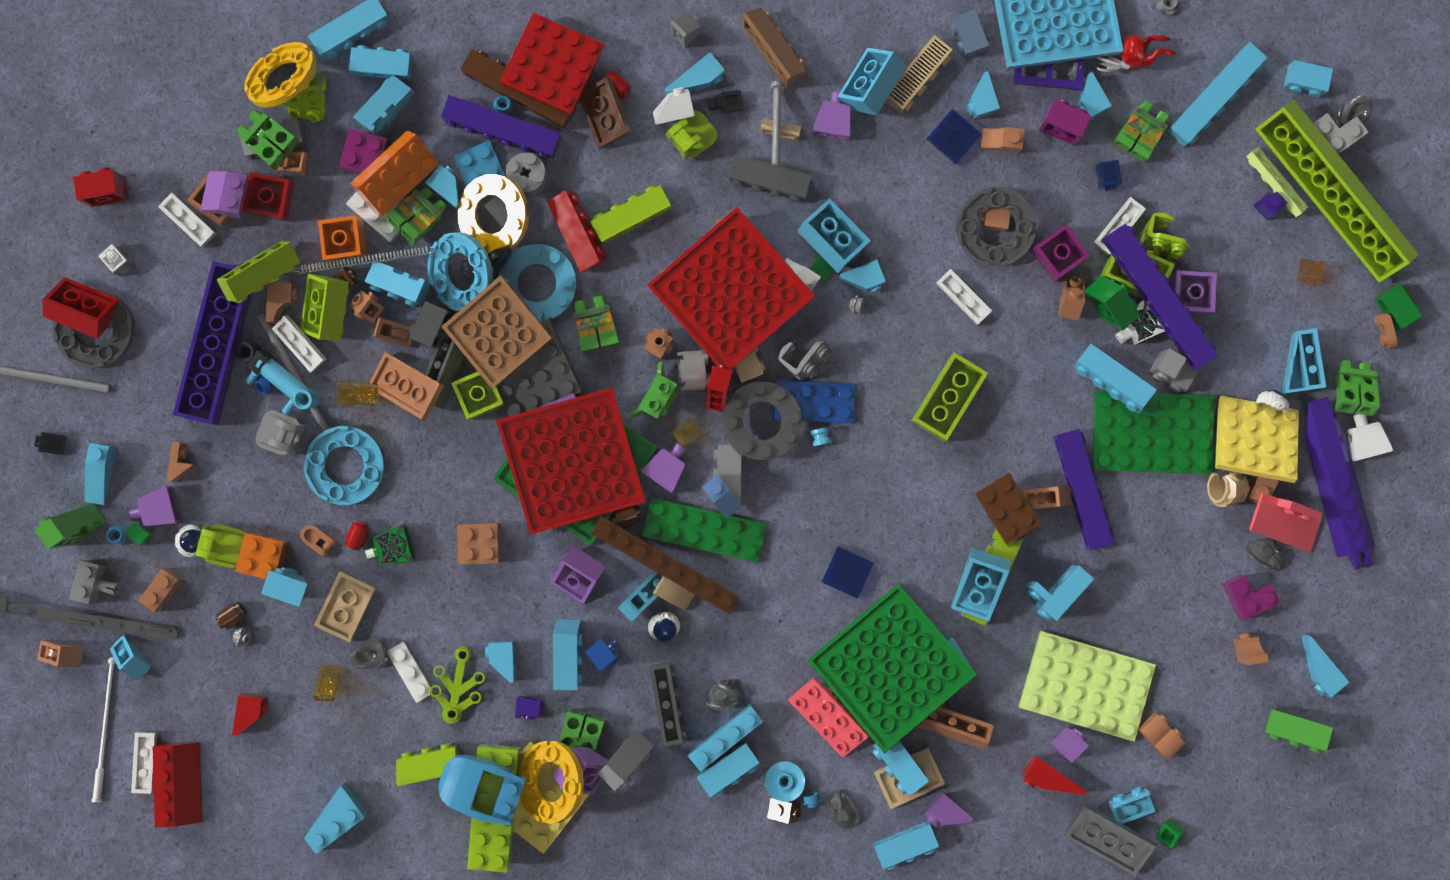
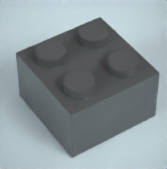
(428, 324)

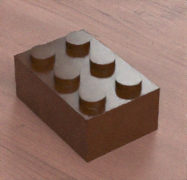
(1009, 510)

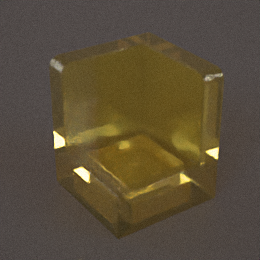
(686, 432)

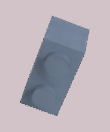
(969, 34)

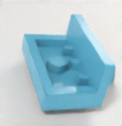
(1131, 806)

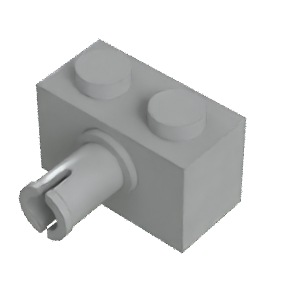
(90, 582)

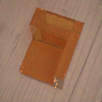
(1311, 272)

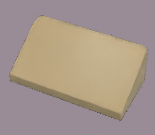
(786, 131)

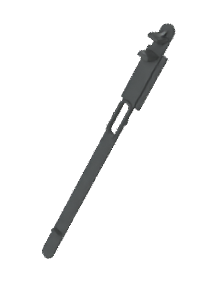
(92, 621)

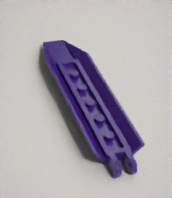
(1338, 483)

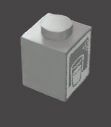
(115, 260)

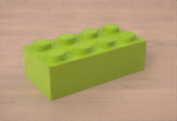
(949, 397)

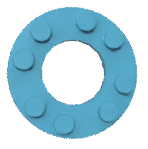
(559, 265)
(438, 268)
(316, 461)

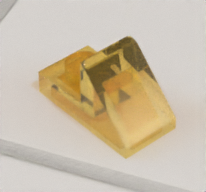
(327, 683)

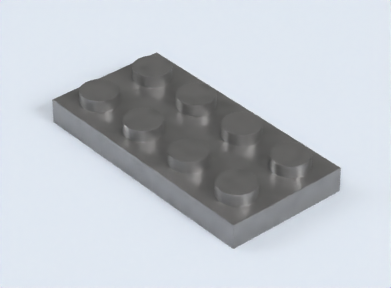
(1110, 840)

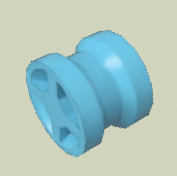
(821, 436)

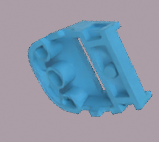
(461, 780)

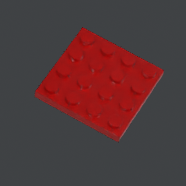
(552, 63)

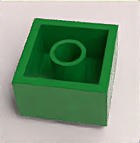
(1112, 302)

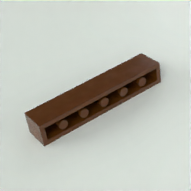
(489, 72)

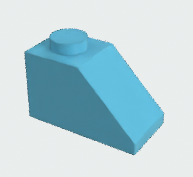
(1093, 97)
(983, 100)
(445, 185)
(865, 277)
(130, 658)
(502, 658)

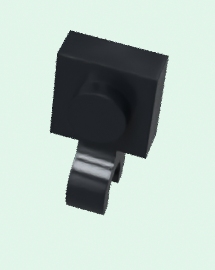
(729, 101)

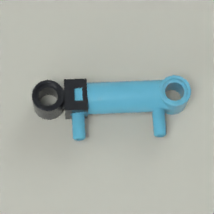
(264, 363)

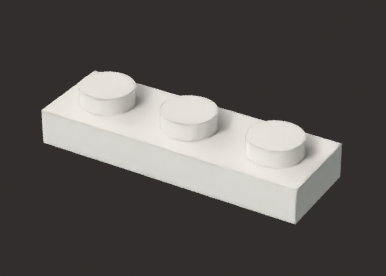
(1127, 214)
(187, 220)
(378, 222)
(963, 297)
(299, 343)
(410, 671)
(143, 762)

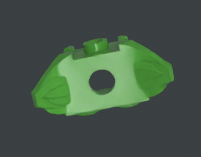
(658, 397)

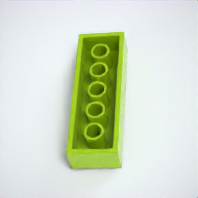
(492, 842)

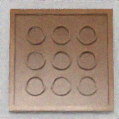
(497, 331)

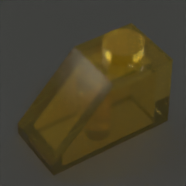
(356, 393)

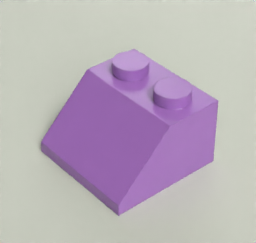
(225, 193)
(578, 574)
(591, 764)

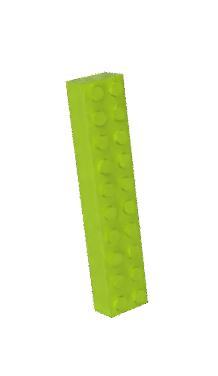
(1337, 191)

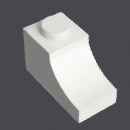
(805, 274)

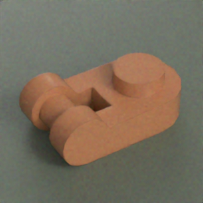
(1388, 335)
(312, 535)

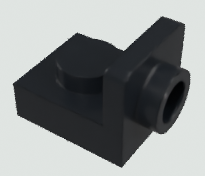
(50, 443)

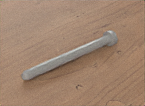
(777, 88)

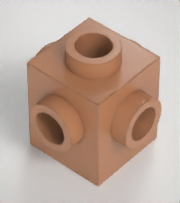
(366, 306)
(659, 350)

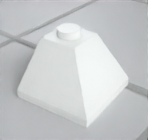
(674, 106)

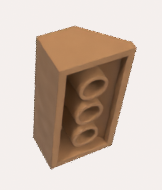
(773, 46)

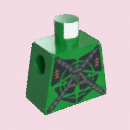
(392, 547)

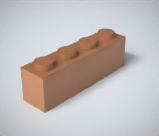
(958, 727)

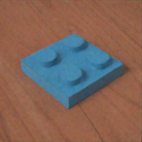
(478, 162)

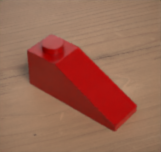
(718, 388)
(1047, 778)

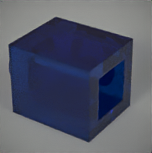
(1108, 175)

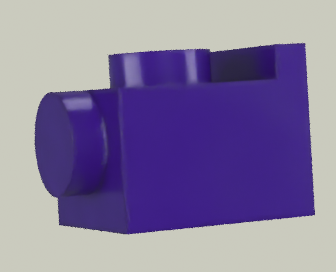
(1270, 204)
(529, 708)

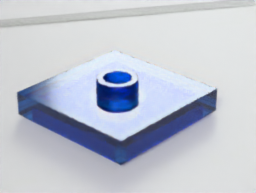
(954, 136)
(847, 572)

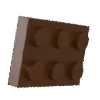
(604, 113)

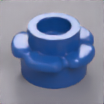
(263, 386)

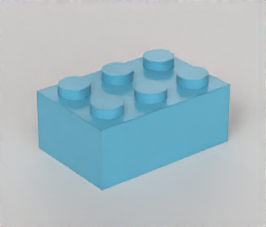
(872, 81)
(833, 235)

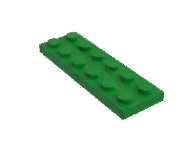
(704, 530)

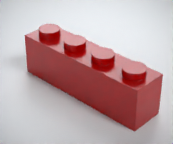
(577, 230)

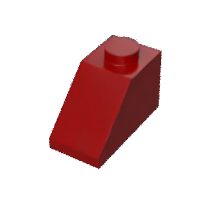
(248, 711)

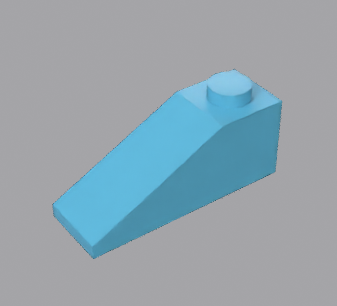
(700, 76)
(98, 472)
(640, 597)
(1322, 670)

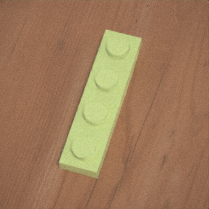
(1276, 180)

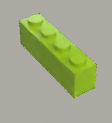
(631, 214)
(259, 271)

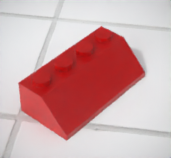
(177, 784)

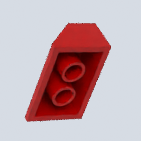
(79, 307)

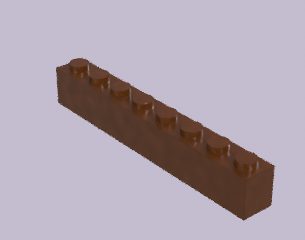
(665, 564)

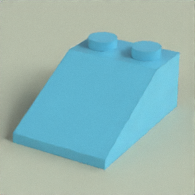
(981, 584)

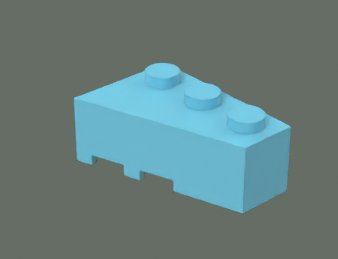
(384, 106)
(397, 284)
(1304, 363)
(285, 585)
(338, 817)

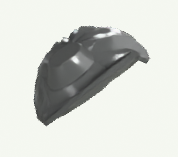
(1357, 106)
(1266, 553)
(368, 655)
(724, 695)
(842, 810)

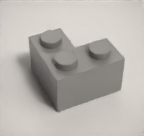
(1340, 137)
(1173, 370)

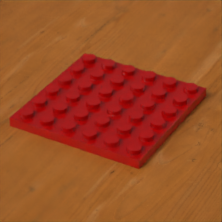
(731, 290)
(571, 460)

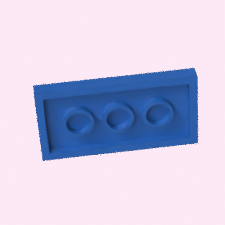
(822, 401)

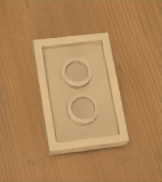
(345, 606)
(927, 765)

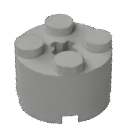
(527, 162)
(692, 370)

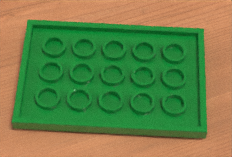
(1165, 437)

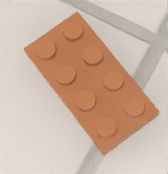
(406, 386)

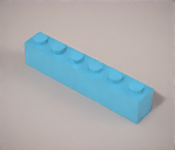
(1220, 91)

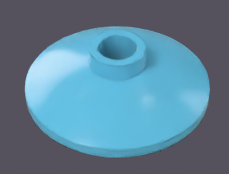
(795, 784)

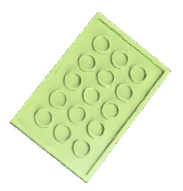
(1087, 686)

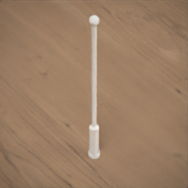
(100, 771)

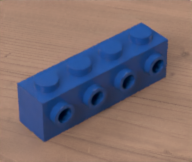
(604, 653)

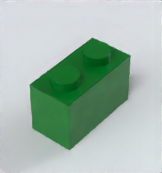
(1399, 306)

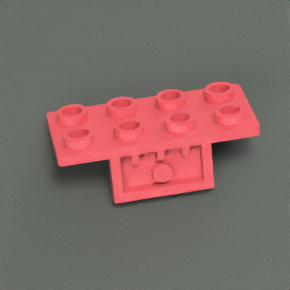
(1286, 522)
(829, 716)

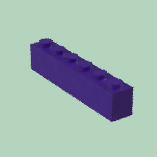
(500, 127)
(1083, 489)

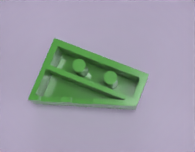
(69, 527)
(1298, 731)

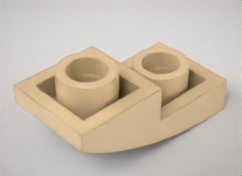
(673, 593)

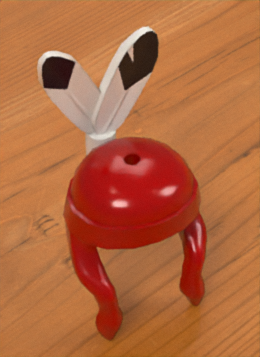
(1134, 54)

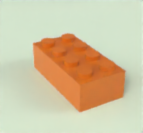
(394, 173)

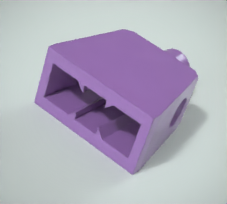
(833, 119)
(666, 467)
(157, 508)

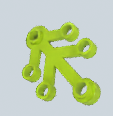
(456, 688)

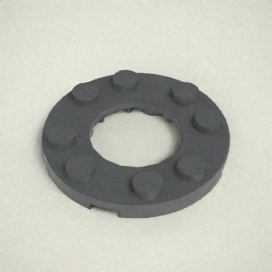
(1012, 249)
(104, 355)
(762, 449)

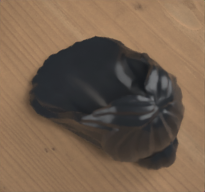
(497, 257)

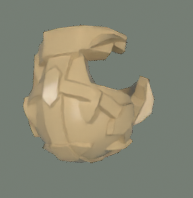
(1227, 490)

